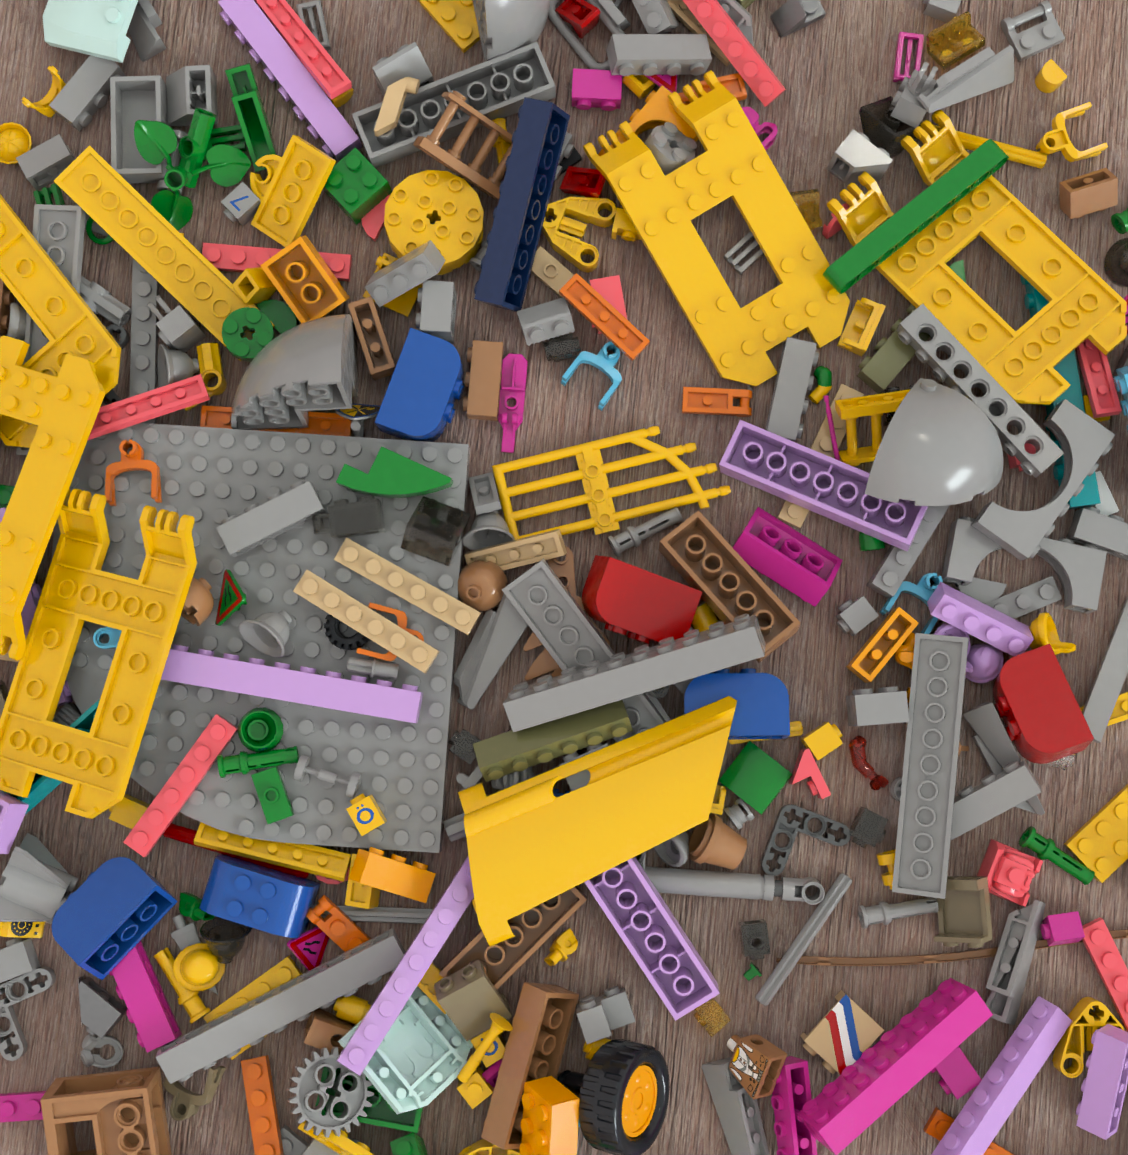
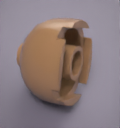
(481, 585)
(198, 602)

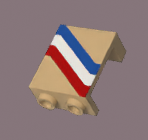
(842, 1034)

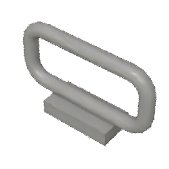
(611, 17)

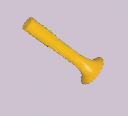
(498, 1025)

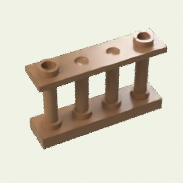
(452, 157)

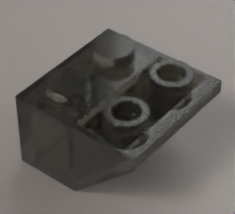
(435, 530)

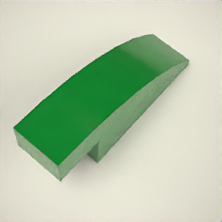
(250, 113)
(393, 477)

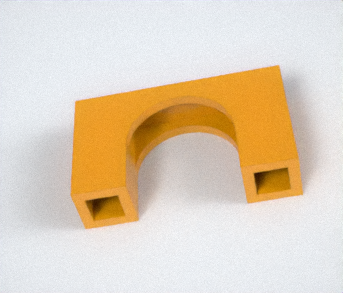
(656, 113)

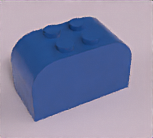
(422, 389)
(760, 705)
(259, 897)
(110, 915)

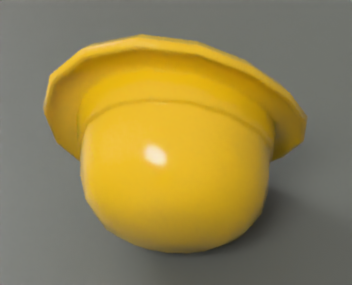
(197, 968)

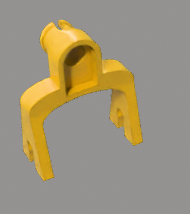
(1060, 141)

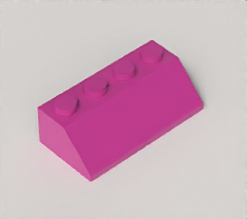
(787, 557)

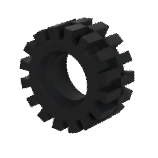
(338, 639)

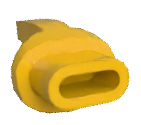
(562, 946)

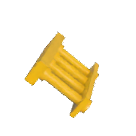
(870, 405)

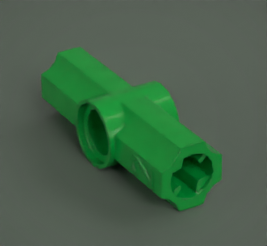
(197, 143)

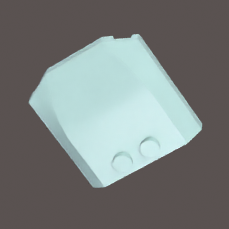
(89, 26)
(416, 1055)

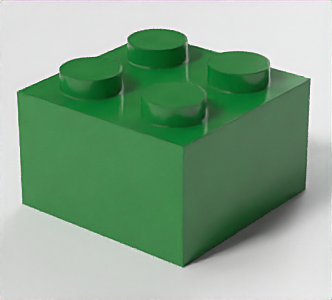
(356, 186)

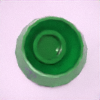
(260, 729)

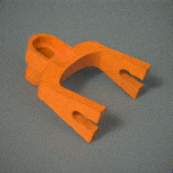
(132, 462)
(401, 622)

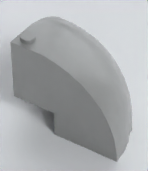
(299, 373)

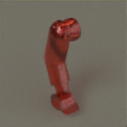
(860, 763)

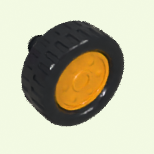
(621, 1097)

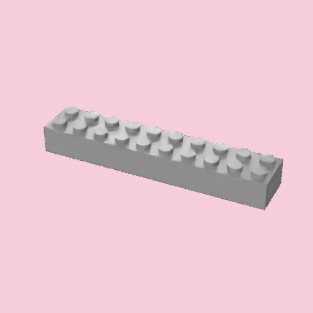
(635, 673)

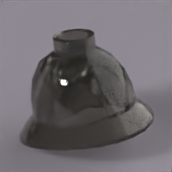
(1117, 263)
(224, 938)

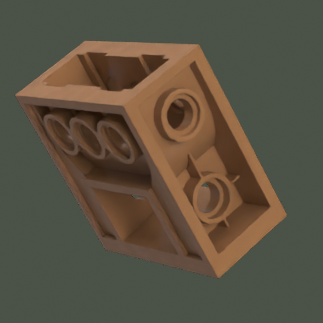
(123, 1108)

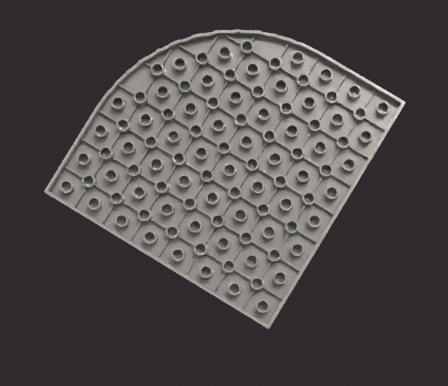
(218, 476)

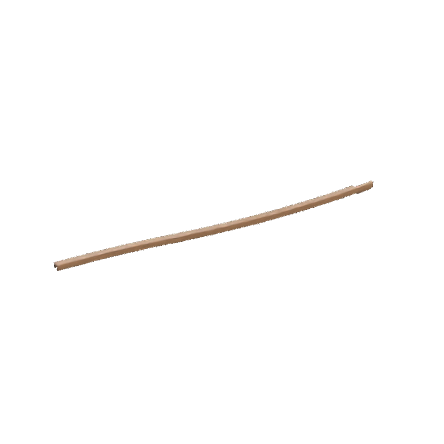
(924, 959)

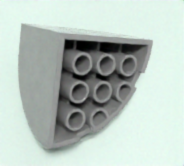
(509, 24)
(936, 450)

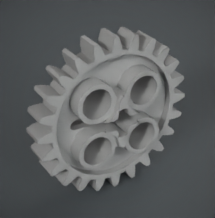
(308, 1084)

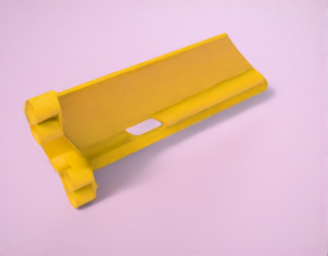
(638, 795)

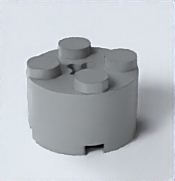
(670, 147)

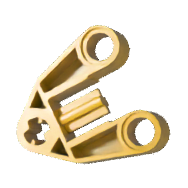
(581, 209)
(1072, 1042)

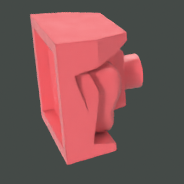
(1009, 872)

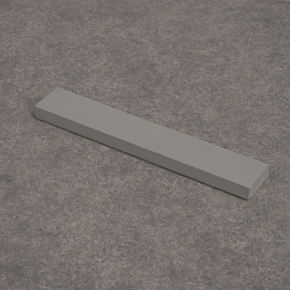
(1108, 679)

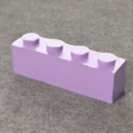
(979, 620)
(1105, 1082)

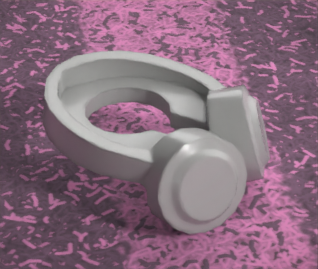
(95, 1059)

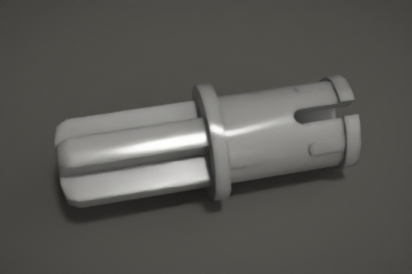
(373, 668)

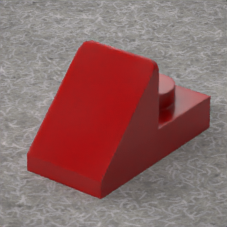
(580, 15)
(583, 182)

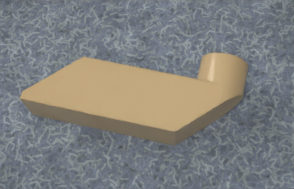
(393, 104)

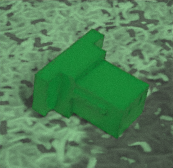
(752, 972)

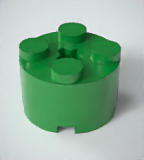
(243, 320)

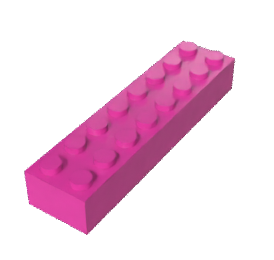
(894, 1065)

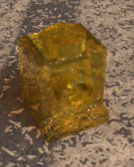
(712, 1015)

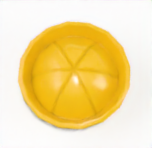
(13, 142)

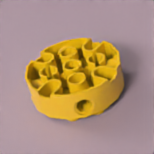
(438, 198)

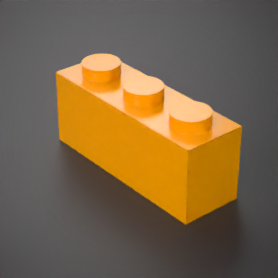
(882, 645)
(392, 874)

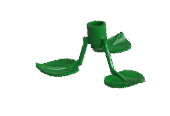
(156, 141)

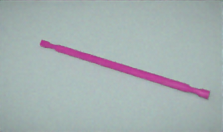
(831, 428)

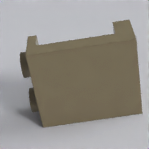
(965, 912)
(469, 1000)

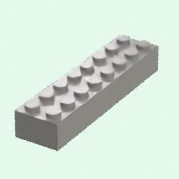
(491, 87)

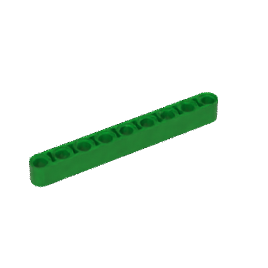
(915, 216)

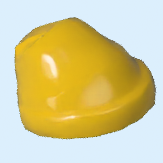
(1045, 632)

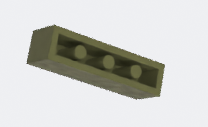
(888, 360)

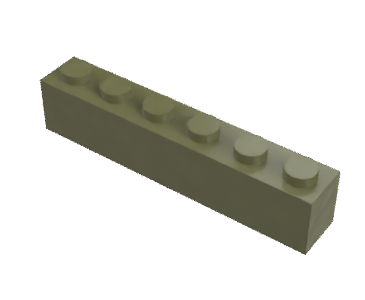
(544, 742)

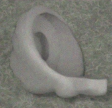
(17, 322)
(674, 851)

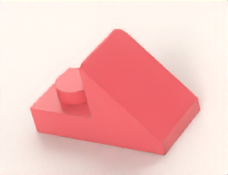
(807, 767)

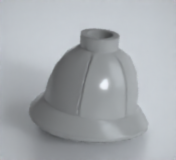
(174, 366)
(487, 531)
(267, 632)

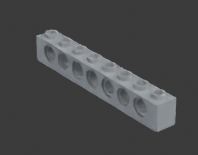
(976, 376)

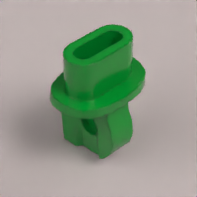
(190, 905)

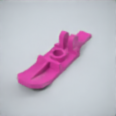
(512, 387)

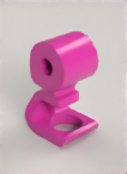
(766, 127)

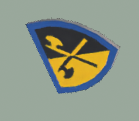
(358, 414)

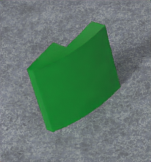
(755, 777)

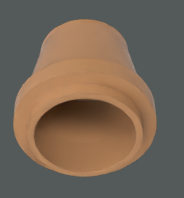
(717, 844)

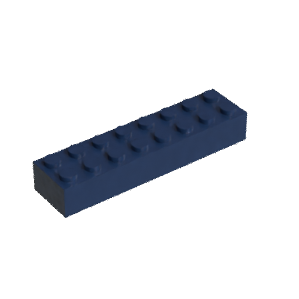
(522, 204)

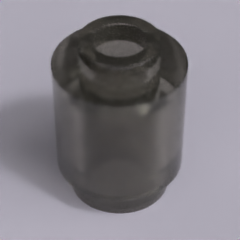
(562, 348)

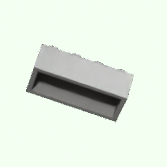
(134, 100)

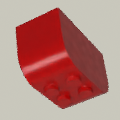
(638, 601)
(1040, 707)

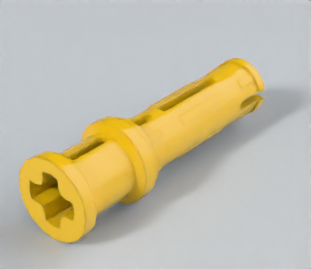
(187, 998)

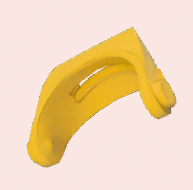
(43, 105)

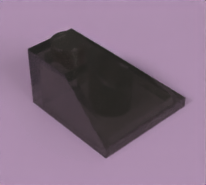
(882, 128)

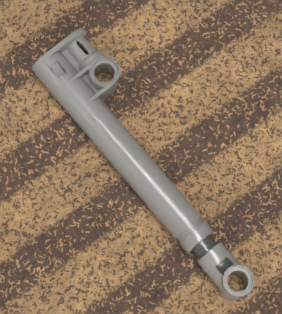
(730, 884)

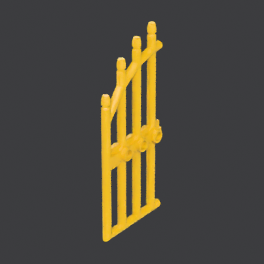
(596, 485)

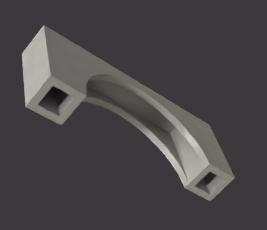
(1083, 443)
(1076, 565)

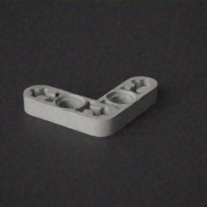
(7, 1010)

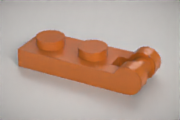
(716, 401)
(337, 925)

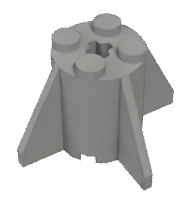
(33, 884)

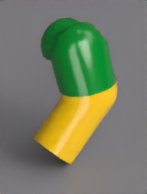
(824, 386)

